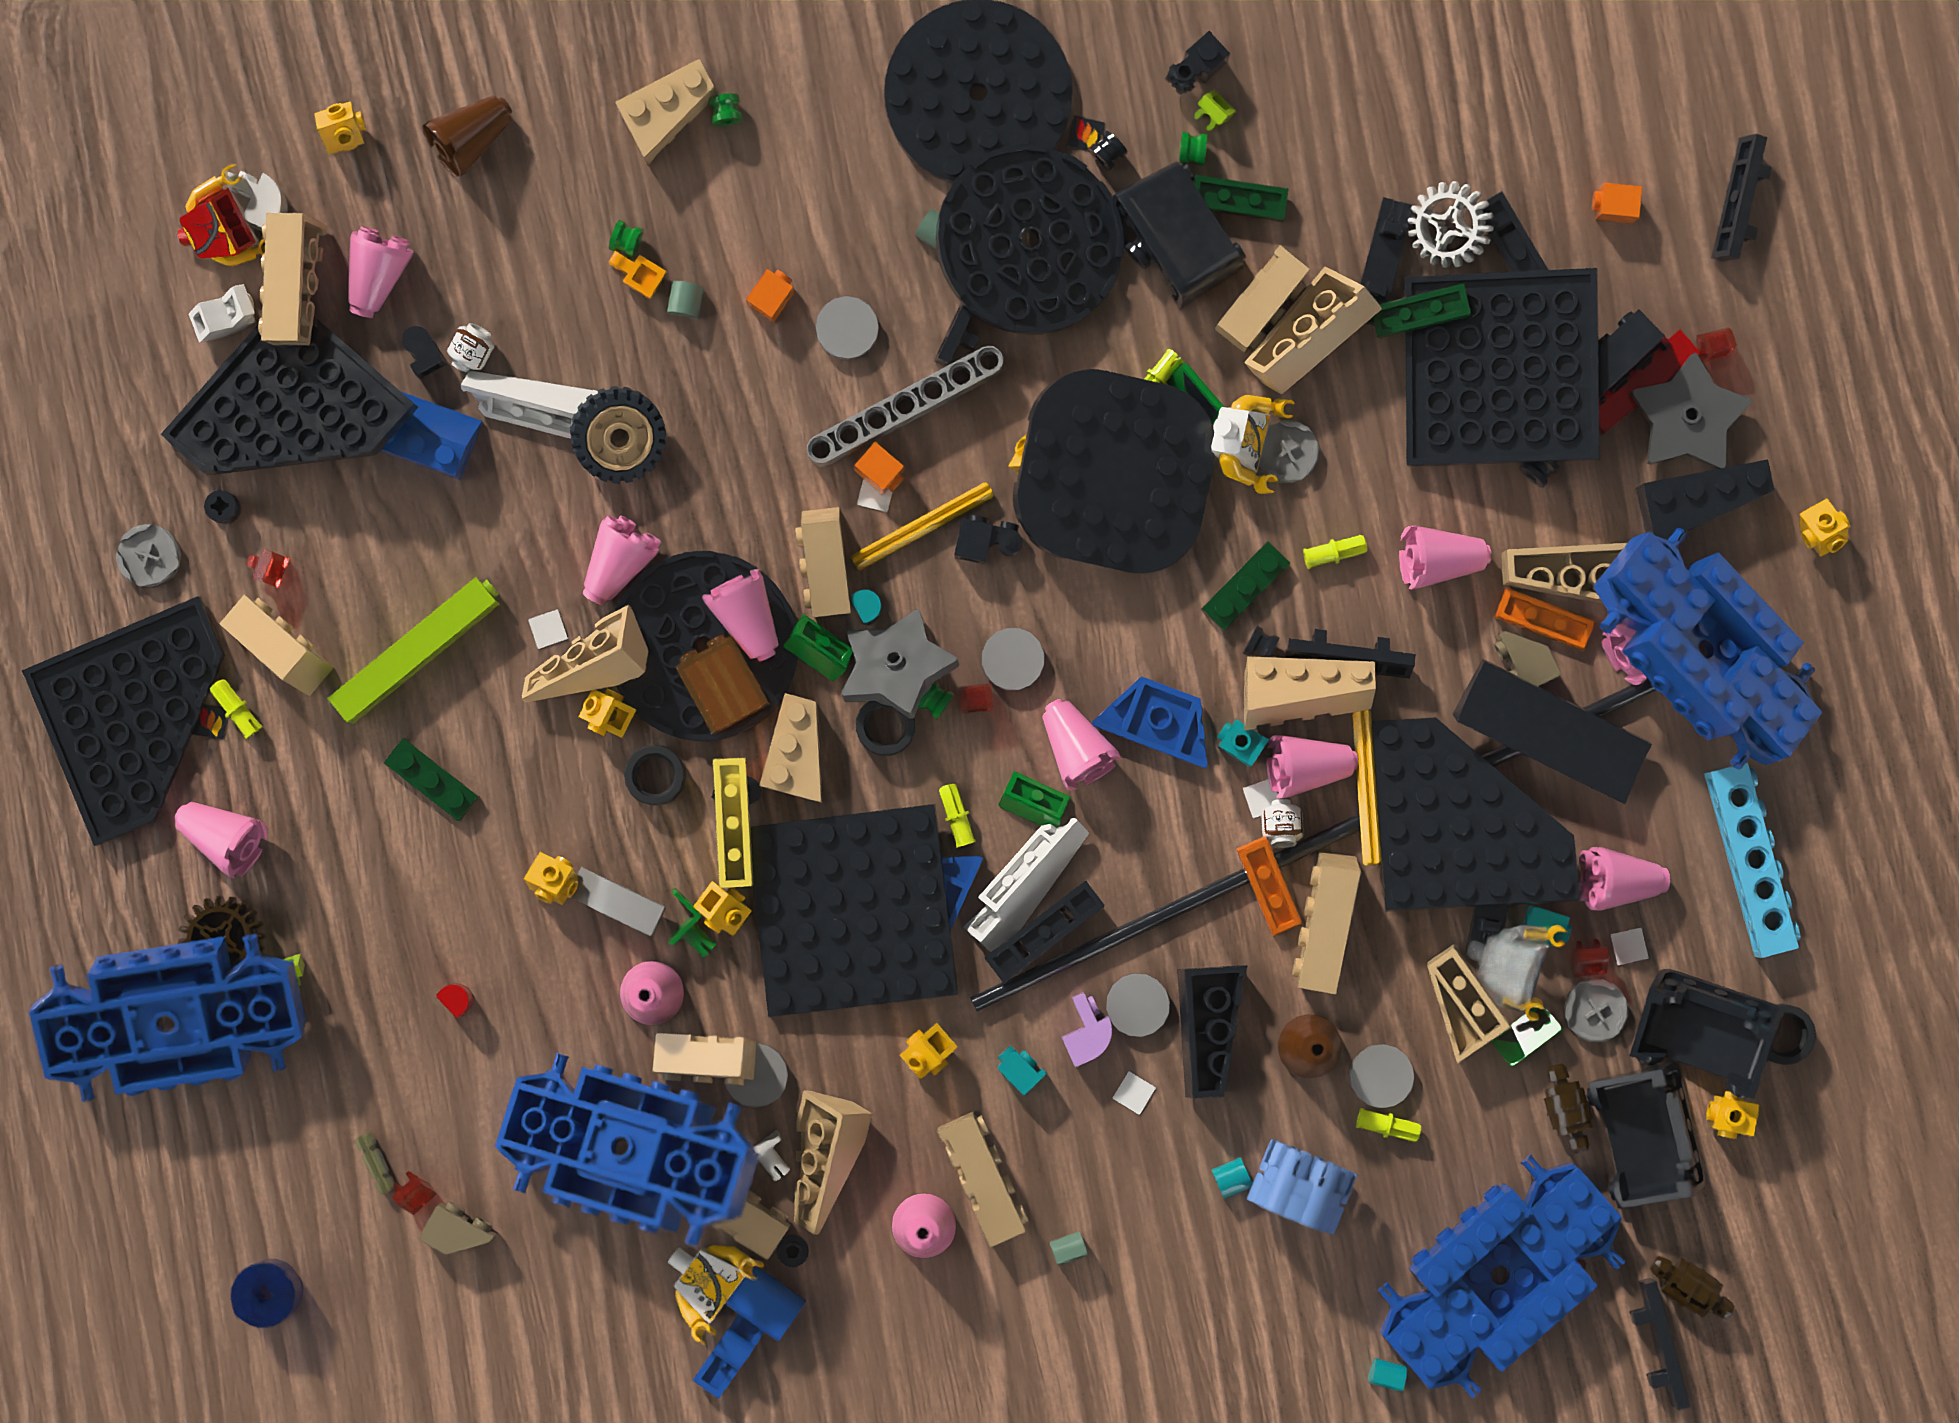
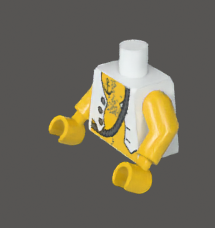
(1241, 437)
(708, 1283)

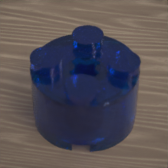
(250, 1303)

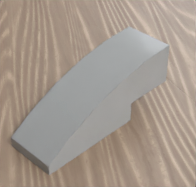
(618, 902)

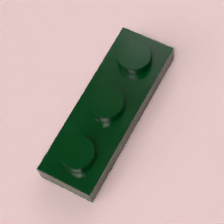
(1243, 198)
(1422, 311)
(1245, 586)
(431, 779)

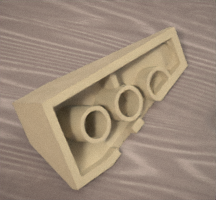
(599, 661)
(831, 1141)

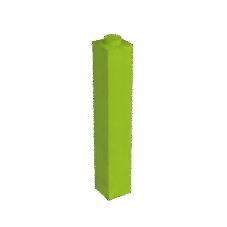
(414, 650)

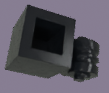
(1200, 61)
(978, 536)

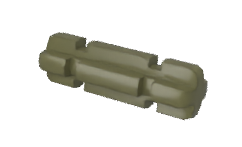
(375, 1163)

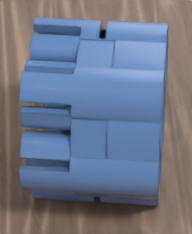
(1302, 1187)

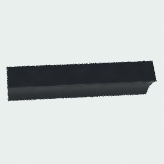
(1552, 731)

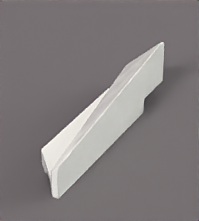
(526, 402)
(1024, 883)

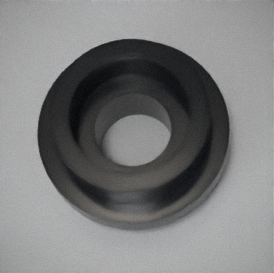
(797, 1241)

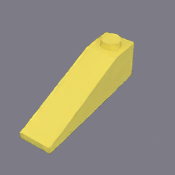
(733, 823)

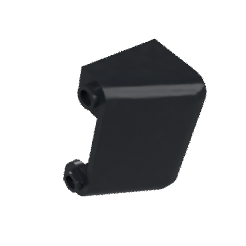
(1179, 232)
(1707, 1029)
(1649, 1135)

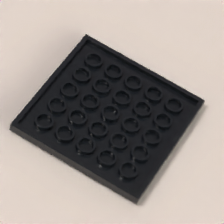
(1510, 377)
(852, 911)

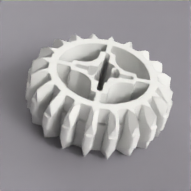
(1443, 236)

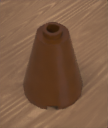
(467, 132)
(1296, 1045)

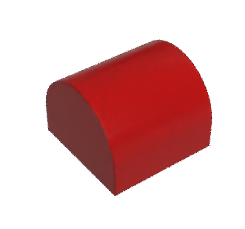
(456, 999)

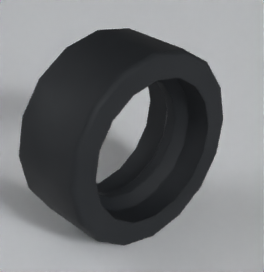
(877, 748)
(631, 777)
(1807, 1041)

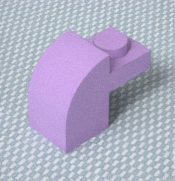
(1091, 1039)

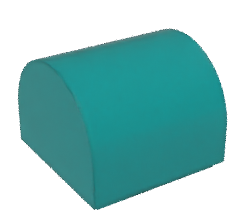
(867, 605)
(1232, 1178)
(1387, 1374)

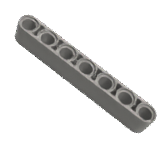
(914, 393)

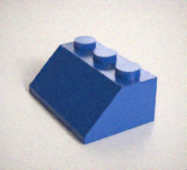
(435, 438)

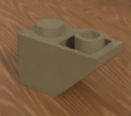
(1527, 658)
(453, 1231)

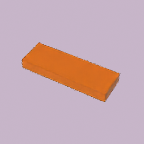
(1544, 619)
(1269, 886)

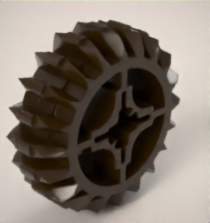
(231, 925)

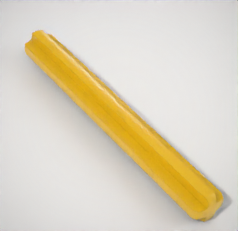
(922, 526)
(1367, 788)

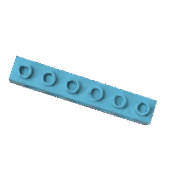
(1746, 878)

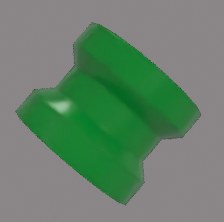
(725, 109)
(1193, 148)
(625, 239)
(936, 700)

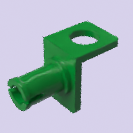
(689, 930)

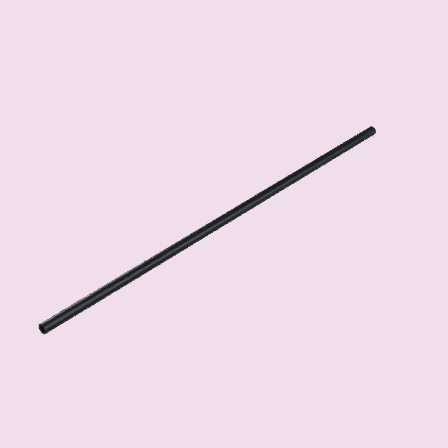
(1239, 878)

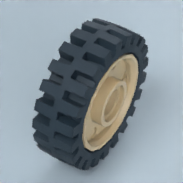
(612, 411)

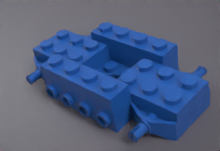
(1746, 643)
(214, 1011)
(672, 1159)
(1537, 1244)

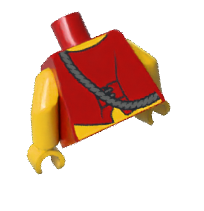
(217, 225)

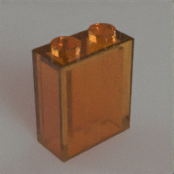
(721, 683)

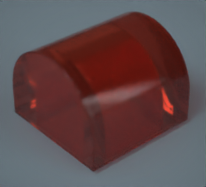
(1716, 344)
(976, 698)

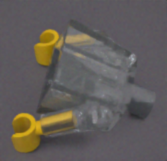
(1513, 964)

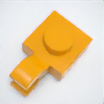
(641, 275)

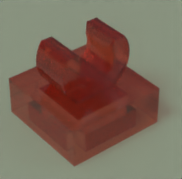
(268, 567)
(1590, 961)
(413, 1194)

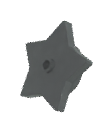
(1673, 432)
(896, 665)

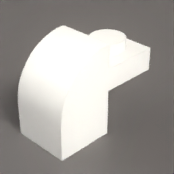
(265, 197)
(223, 315)

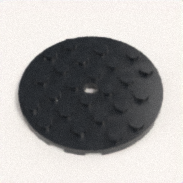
(967, 47)
(1001, 276)
(673, 618)

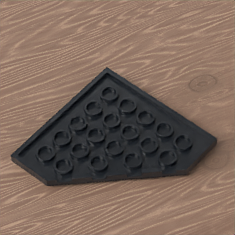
(288, 407)
(127, 712)
(1461, 828)

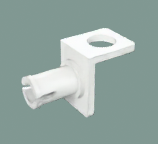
(770, 1158)

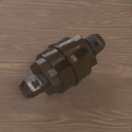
(1568, 1108)
(1692, 1287)

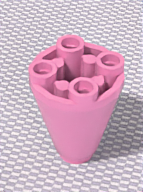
(374, 269)
(617, 558)
(1618, 879)

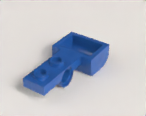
(762, 1308)

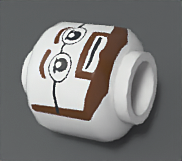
(470, 347)
(1282, 823)

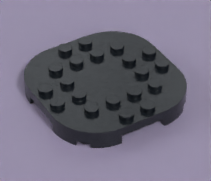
(1114, 471)

